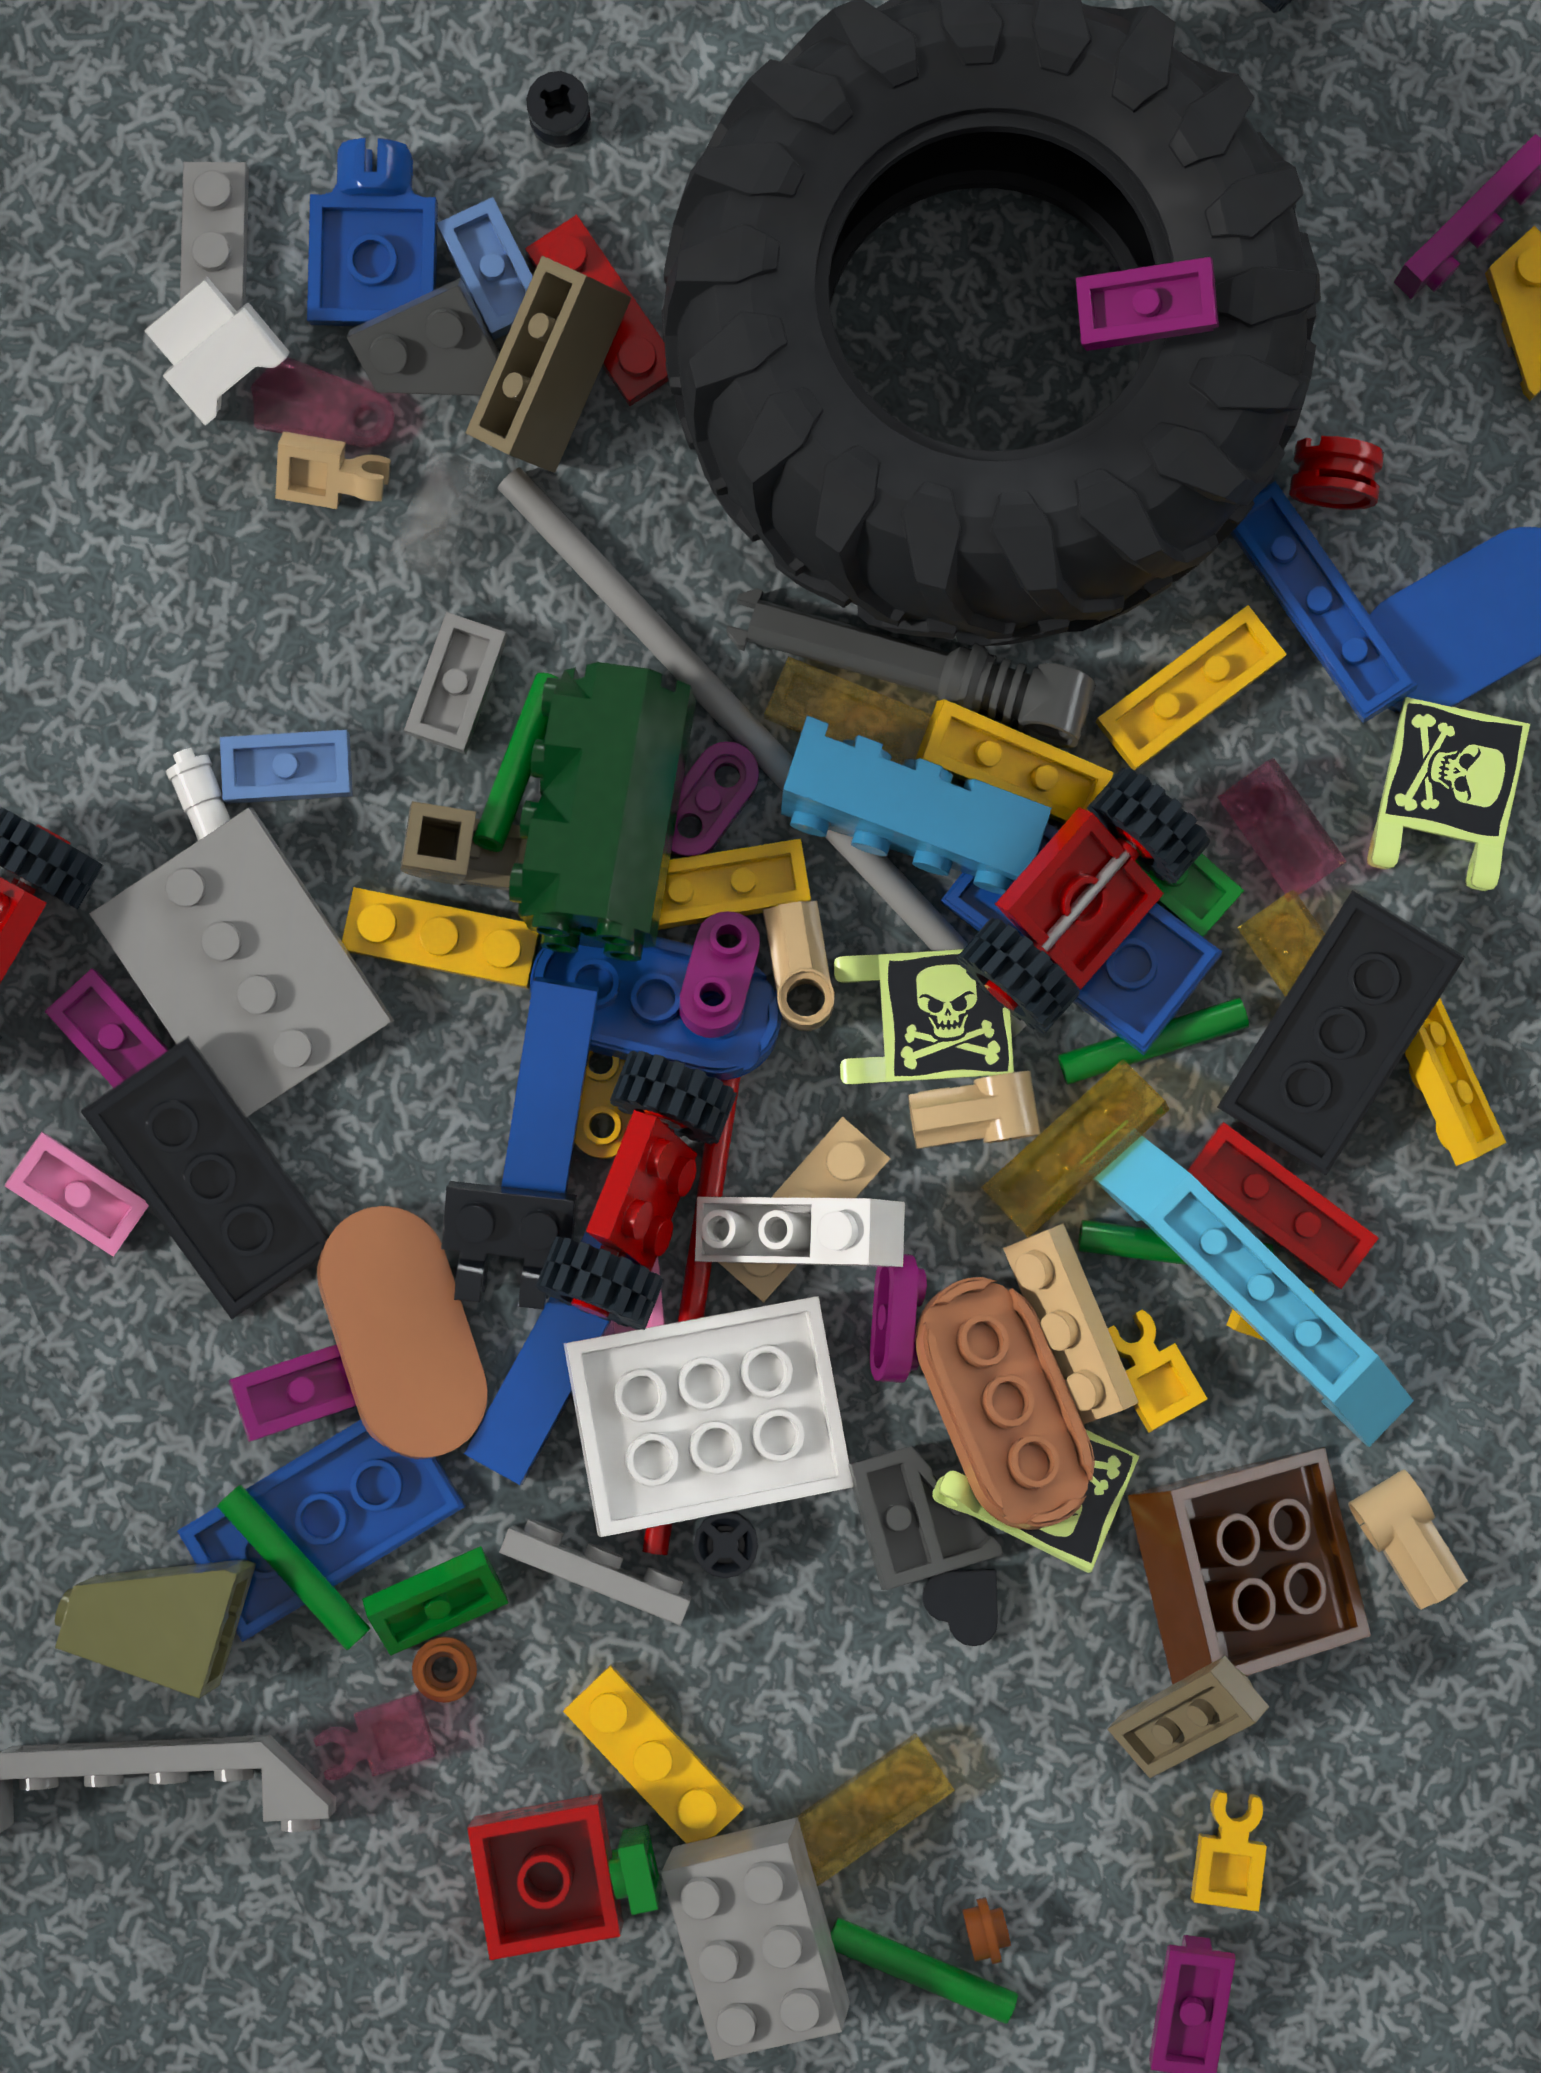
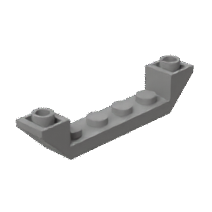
(288, 1788)

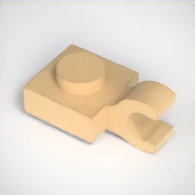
(318, 474)

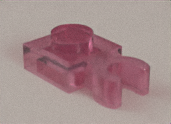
(387, 1736)

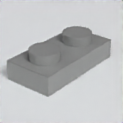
(456, 683)

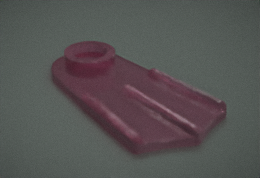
(318, 405)

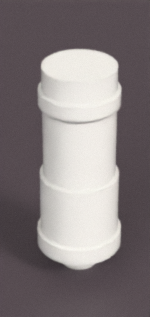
(198, 792)

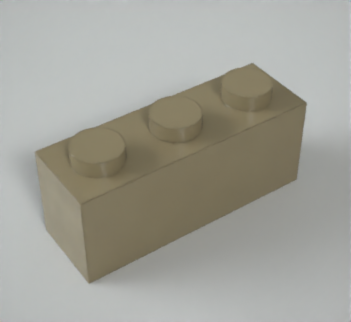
(548, 364)

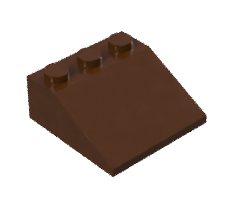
(1249, 1565)

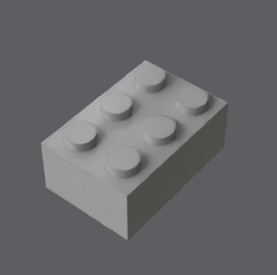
(756, 1939)

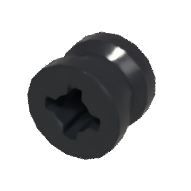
(562, 123)
(719, 1551)

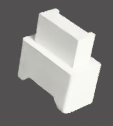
(212, 347)

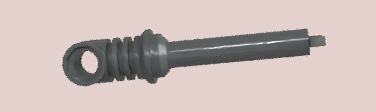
(1047, 703)

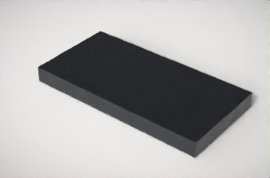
(1340, 1031)
(209, 1177)

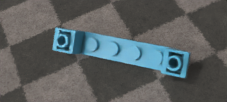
(1258, 1287)

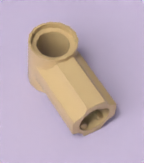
(798, 958)
(987, 1110)
(1402, 1527)

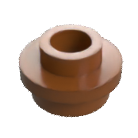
(424, 1674)
(986, 1931)

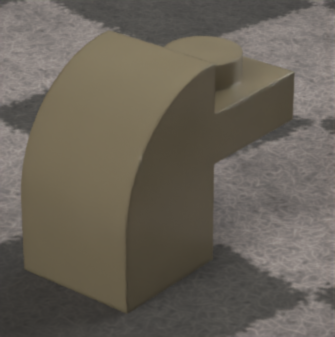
(443, 849)

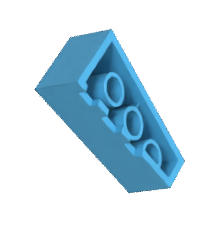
(910, 809)

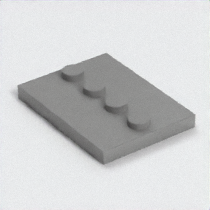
(242, 962)

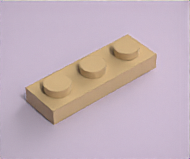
(834, 1169)
(1071, 1322)

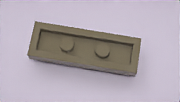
(1188, 1717)

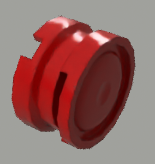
(1336, 473)

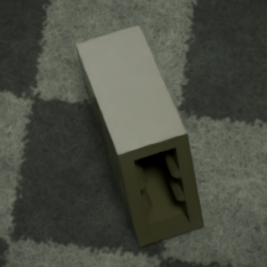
(158, 1622)

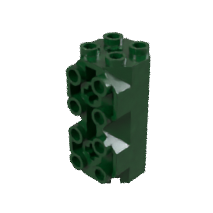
(604, 809)

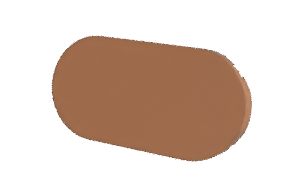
(402, 1332)
(1004, 1403)

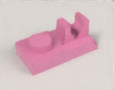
(77, 1193)

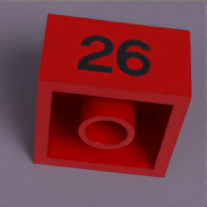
(544, 1876)

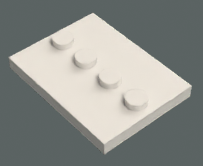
(708, 1416)

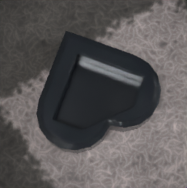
(966, 1602)

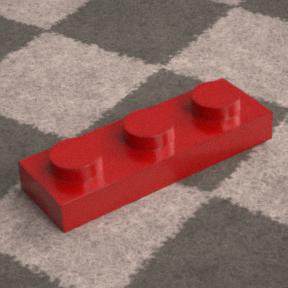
(637, 352)
(1281, 1206)

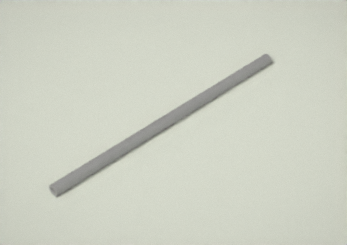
(718, 700)

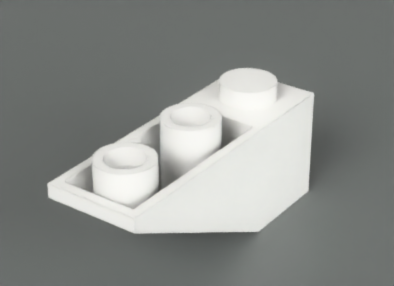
(800, 1231)

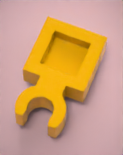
(1159, 1379)
(1230, 1865)

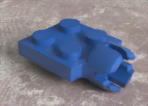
(370, 238)

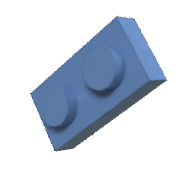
(487, 263)
(286, 766)

